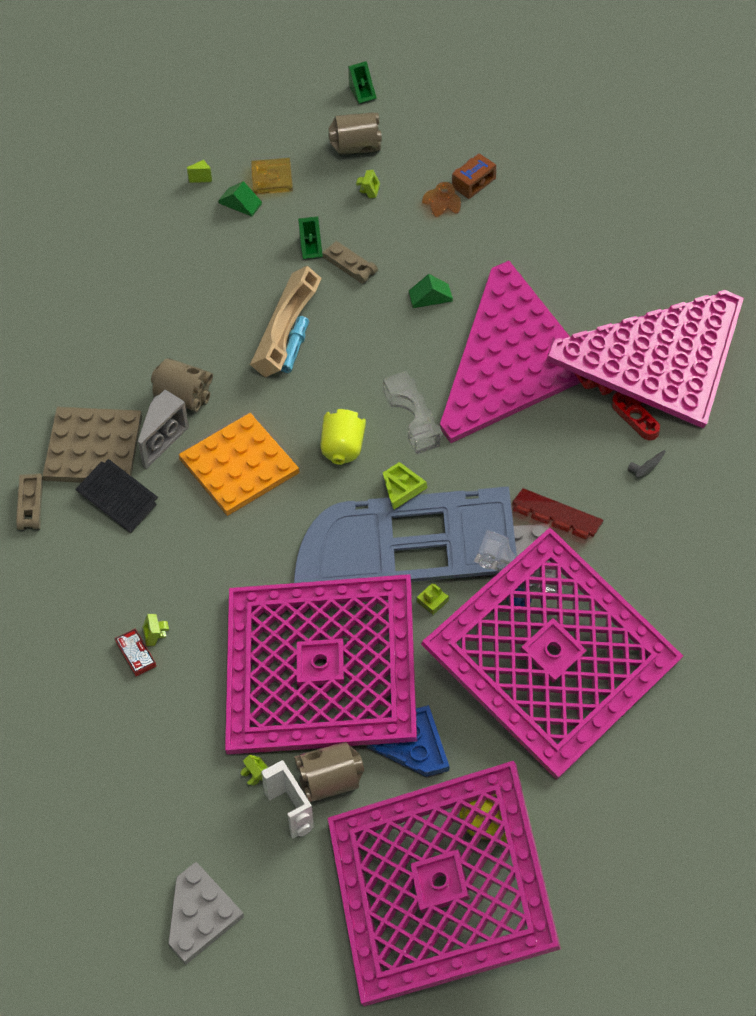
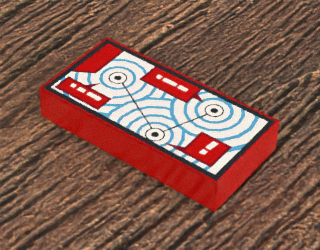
(135, 652)

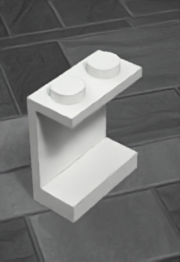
(278, 780)

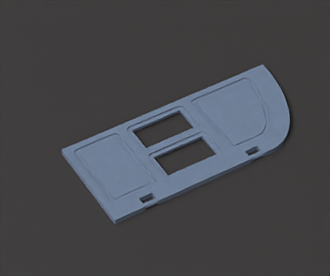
(362, 545)

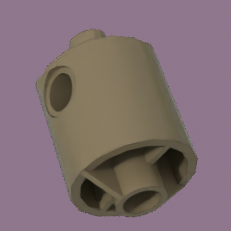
(355, 133)
(183, 381)
(329, 771)

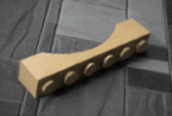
(272, 348)

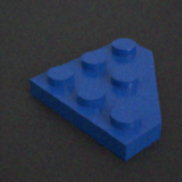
(423, 756)

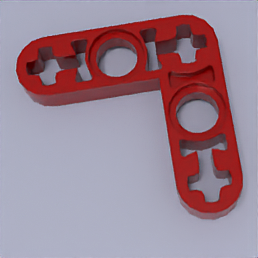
(638, 425)

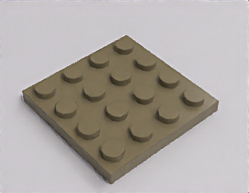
(86, 438)

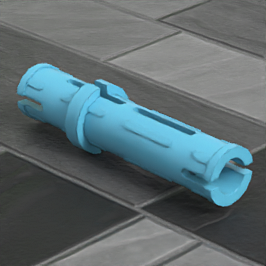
(296, 337)

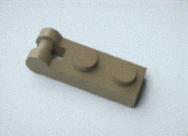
(349, 262)
(29, 501)

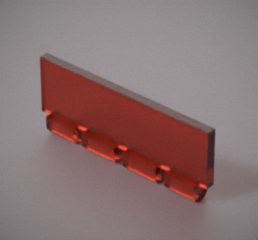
(562, 515)

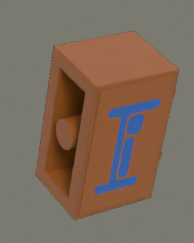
(474, 176)

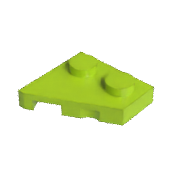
(402, 484)

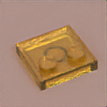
(271, 176)

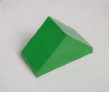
(361, 82)
(241, 199)
(310, 237)
(430, 292)

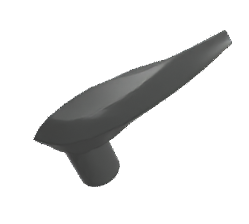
(647, 467)

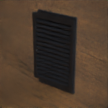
(117, 495)

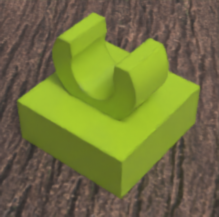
(369, 184)
(432, 598)
(153, 629)
(254, 766)

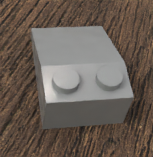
(162, 426)

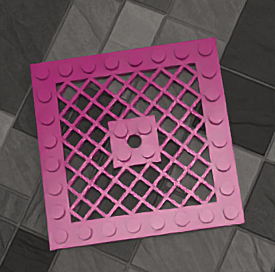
(508, 711)
(312, 734)
(472, 958)

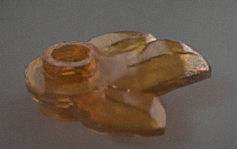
(442, 201)

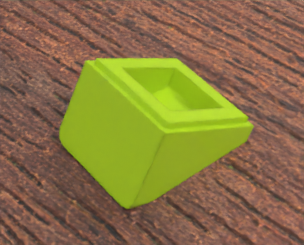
(199, 172)

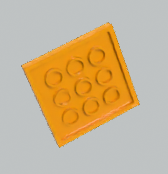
(238, 464)

